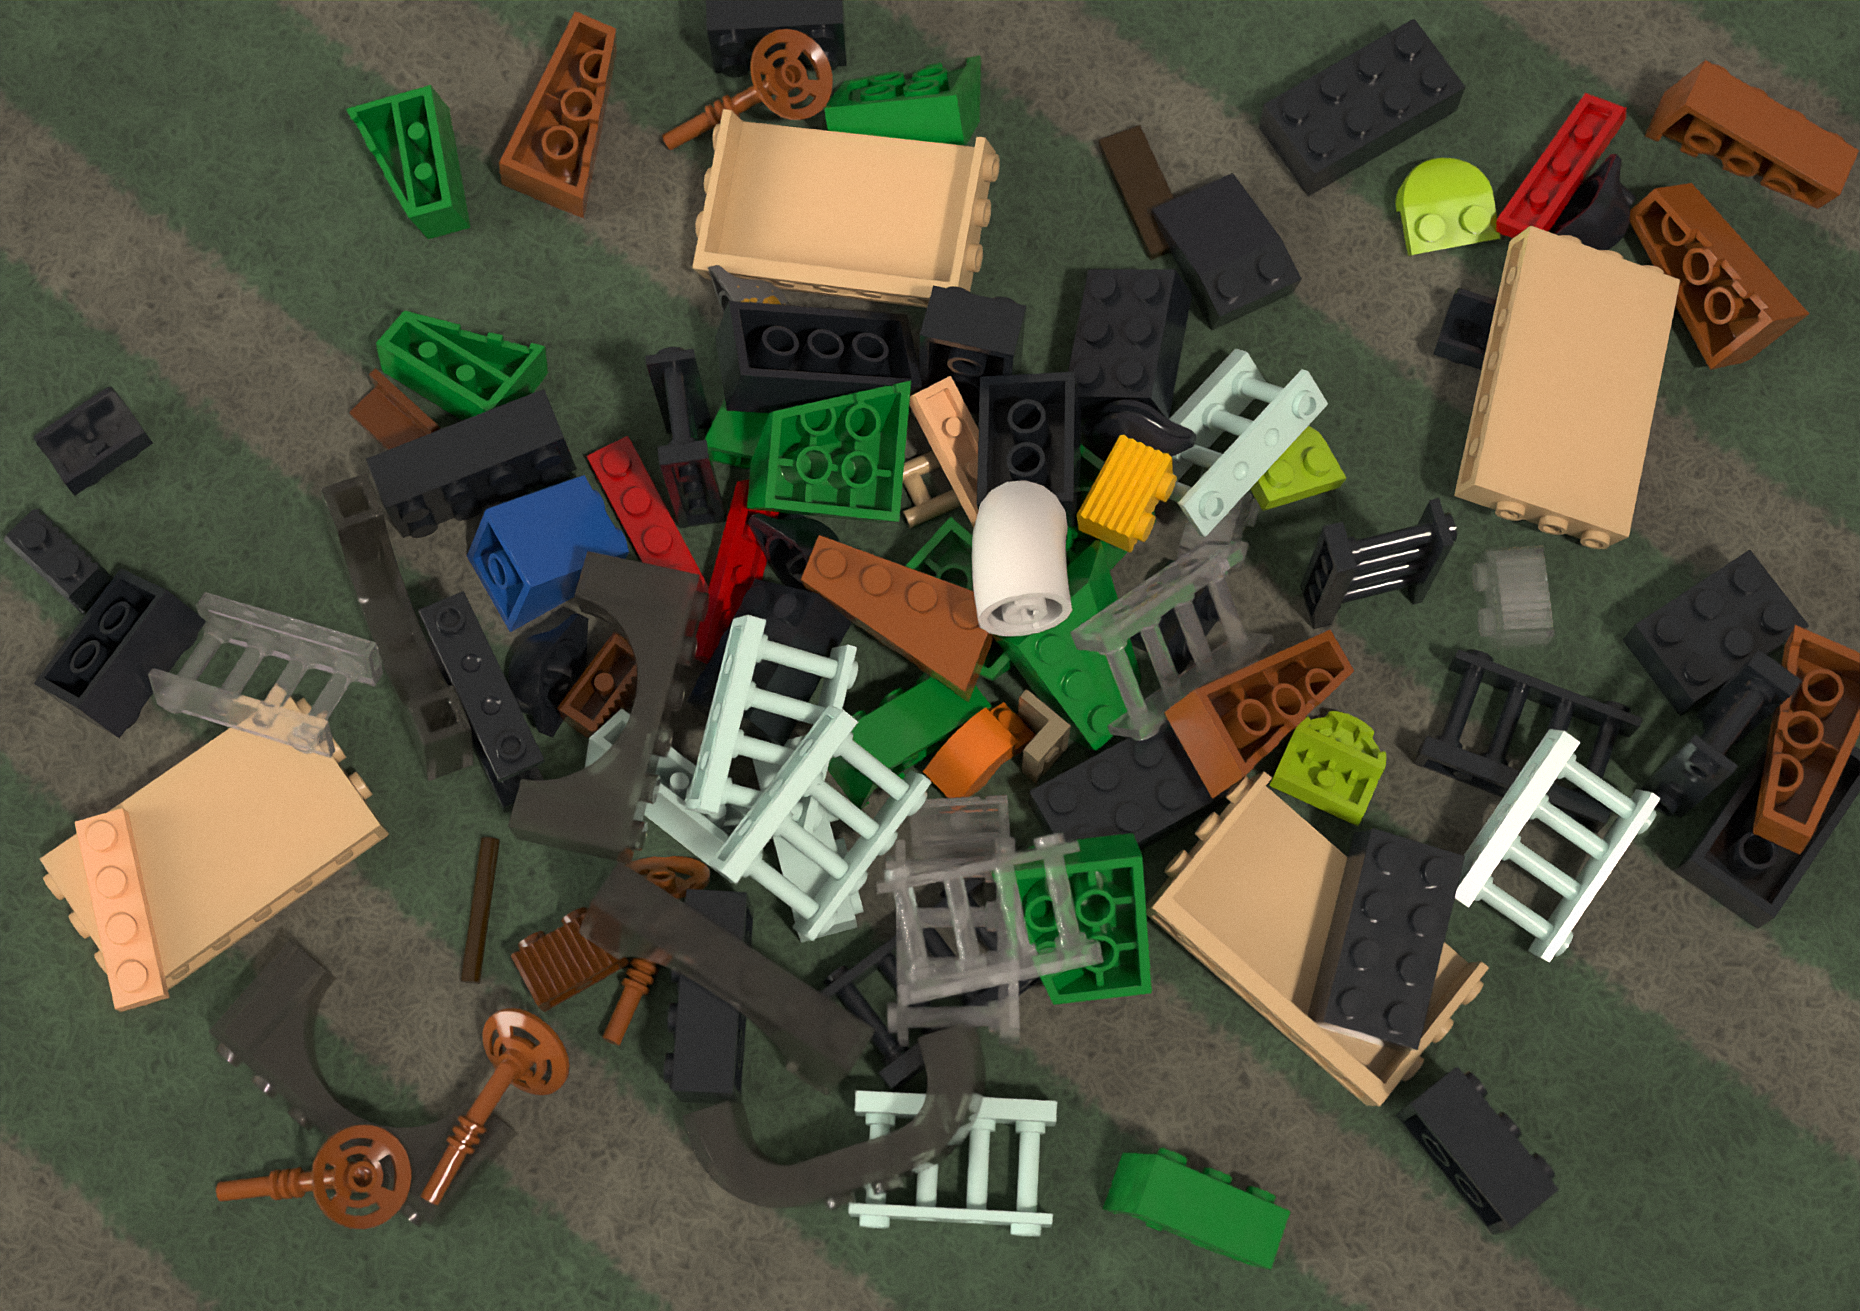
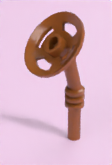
(778, 82)
(662, 874)
(509, 1066)
(344, 1178)

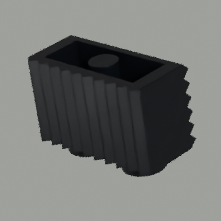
(58, 559)

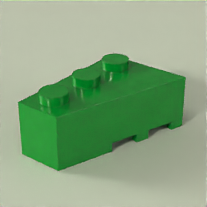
(419, 157)
(459, 367)
(904, 732)
(1198, 1206)

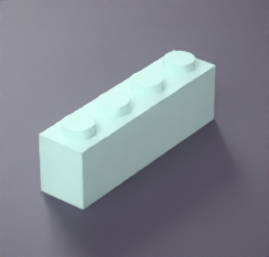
(696, 831)
(800, 868)

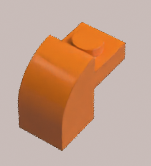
(978, 751)

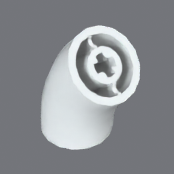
(1020, 560)

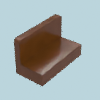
(391, 415)

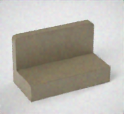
(1050, 738)

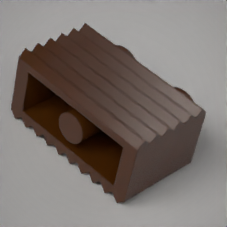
(602, 688)
(563, 962)

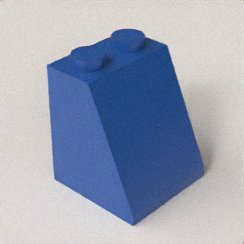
(537, 545)

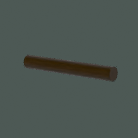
(480, 910)

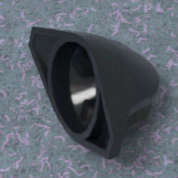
(1598, 209)
(1137, 422)
(788, 543)
(547, 669)

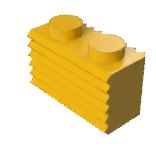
(1126, 494)

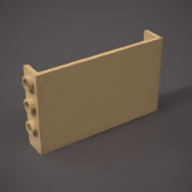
(844, 211)
(1568, 388)
(229, 843)
(1258, 915)

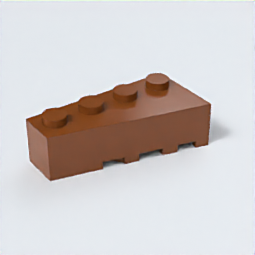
(563, 123)
(1753, 135)
(1724, 288)
(905, 610)
(1248, 712)
(1808, 739)

